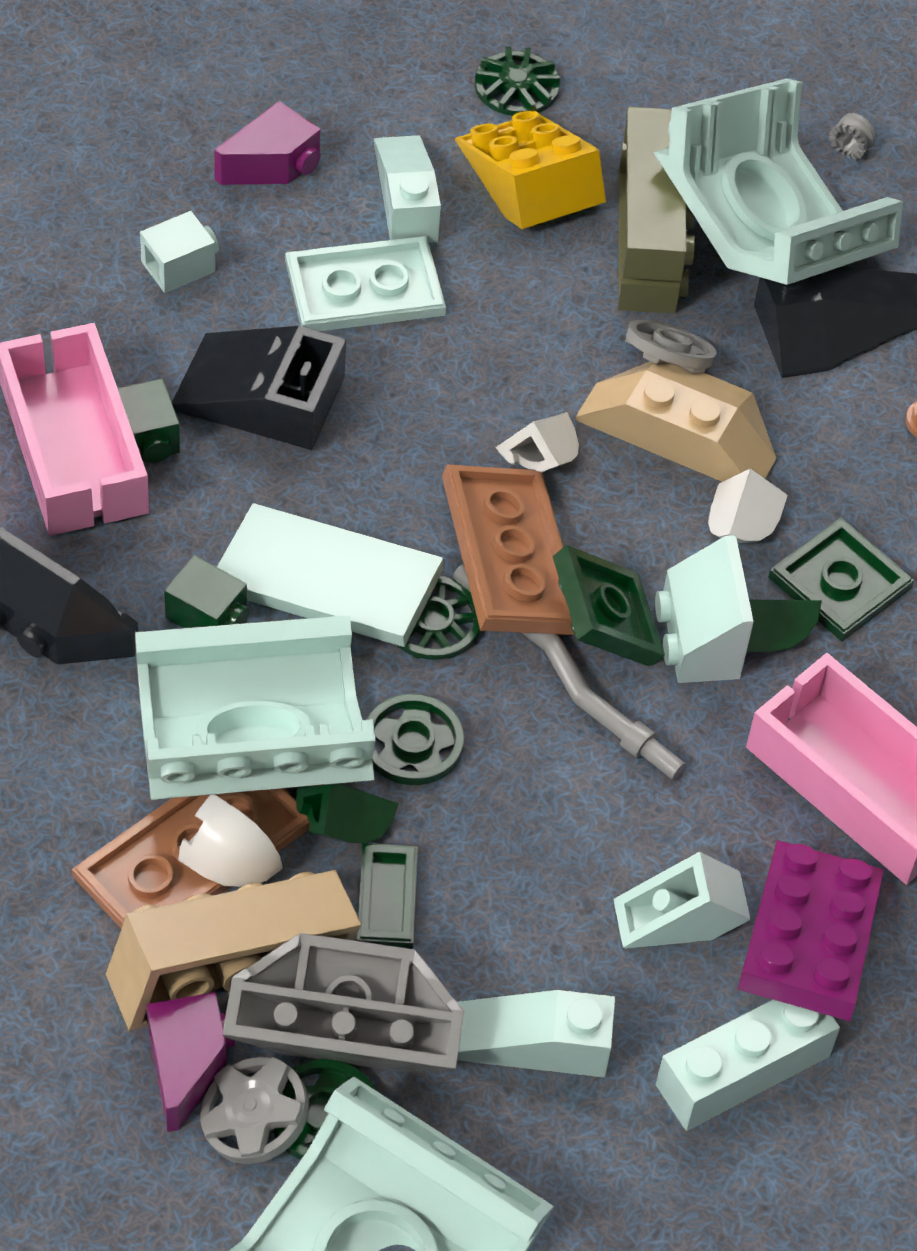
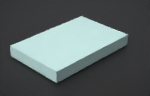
(365, 284)

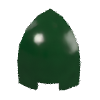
(781, 623)
(345, 812)

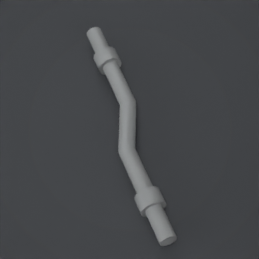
(634, 737)

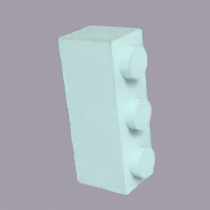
(743, 1059)

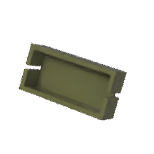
(650, 219)

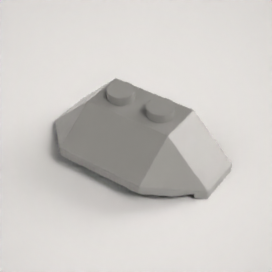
(346, 1005)

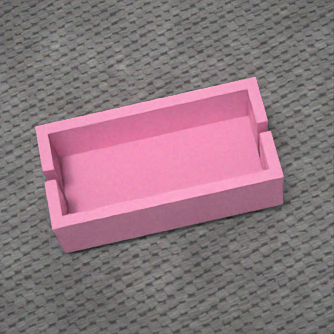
(73, 430)
(846, 758)

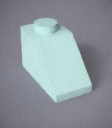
(683, 904)

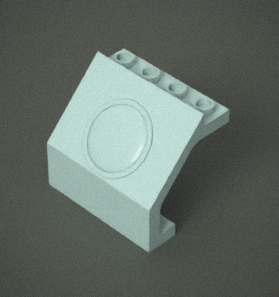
(759, 193)
(251, 707)
(390, 1181)

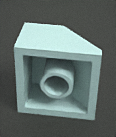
(706, 614)

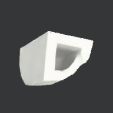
(552, 436)
(746, 507)
(229, 847)

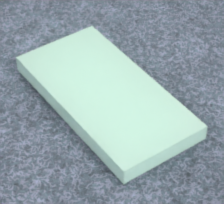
(331, 573)

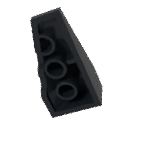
(834, 316)

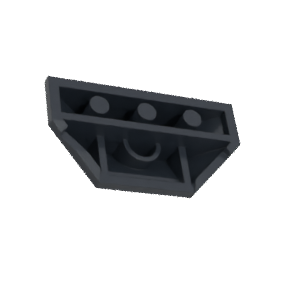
(56, 610)

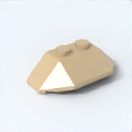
(683, 419)

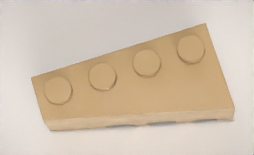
(211, 938)

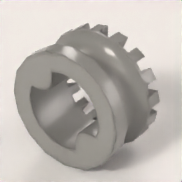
(842, 135)

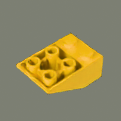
(534, 168)

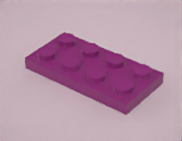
(812, 930)

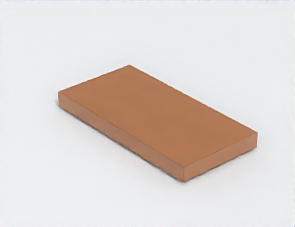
(508, 548)
(144, 863)

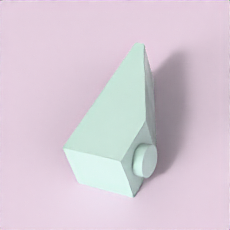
(408, 187)
(540, 1031)

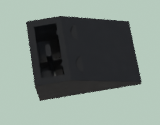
(265, 381)

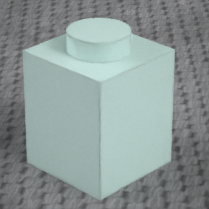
(178, 251)

